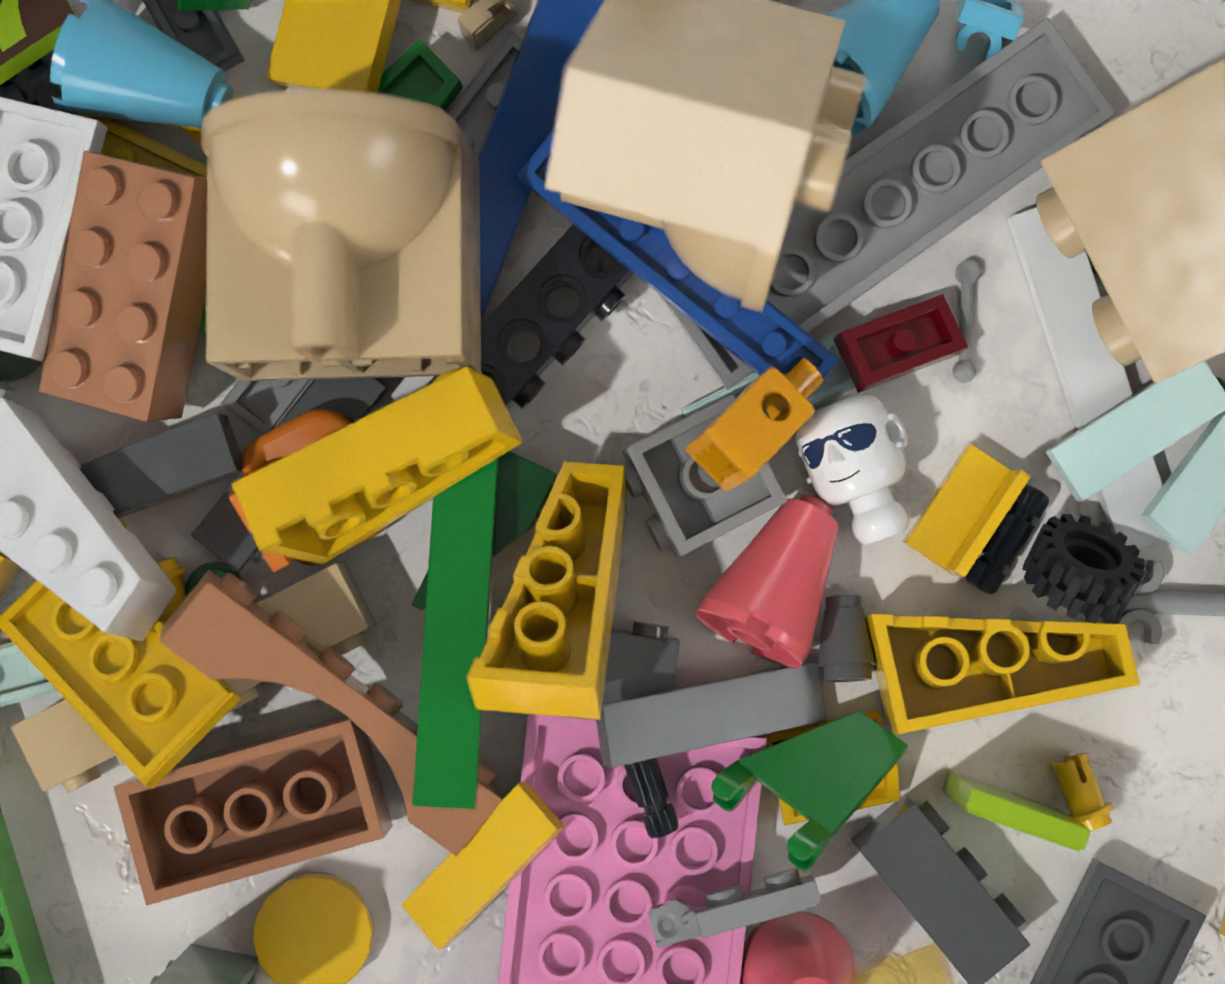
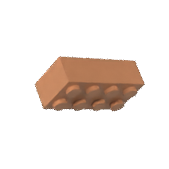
(129, 289)
(254, 809)

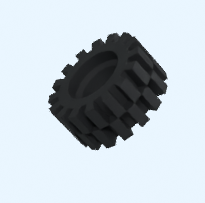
(1083, 568)

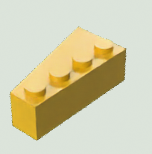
(376, 468)
(557, 621)
(969, 669)

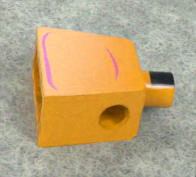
(742, 435)

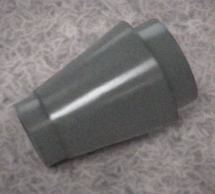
(845, 641)

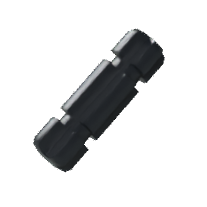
(1007, 540)
(651, 794)

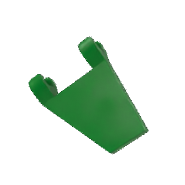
(818, 775)

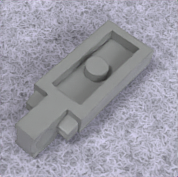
(730, 909)

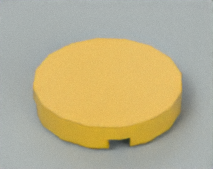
(313, 931)

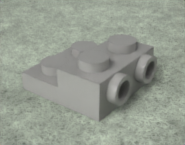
(683, 497)

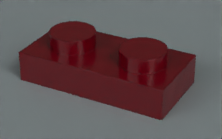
(900, 343)

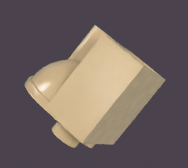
(706, 127)
(340, 238)

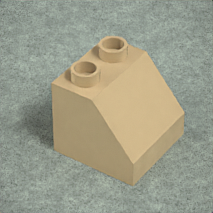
(1153, 221)

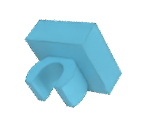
(991, 17)

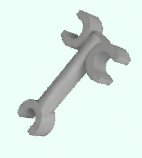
(1150, 601)

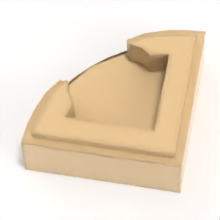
(485, 20)

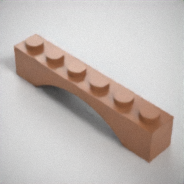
(234, 638)

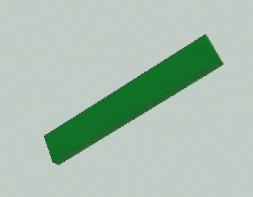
(452, 639)

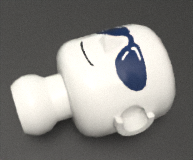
(853, 458)

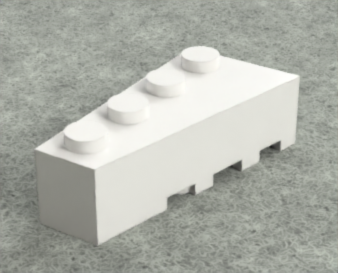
(68, 531)

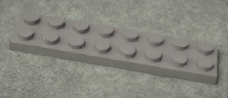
(925, 181)

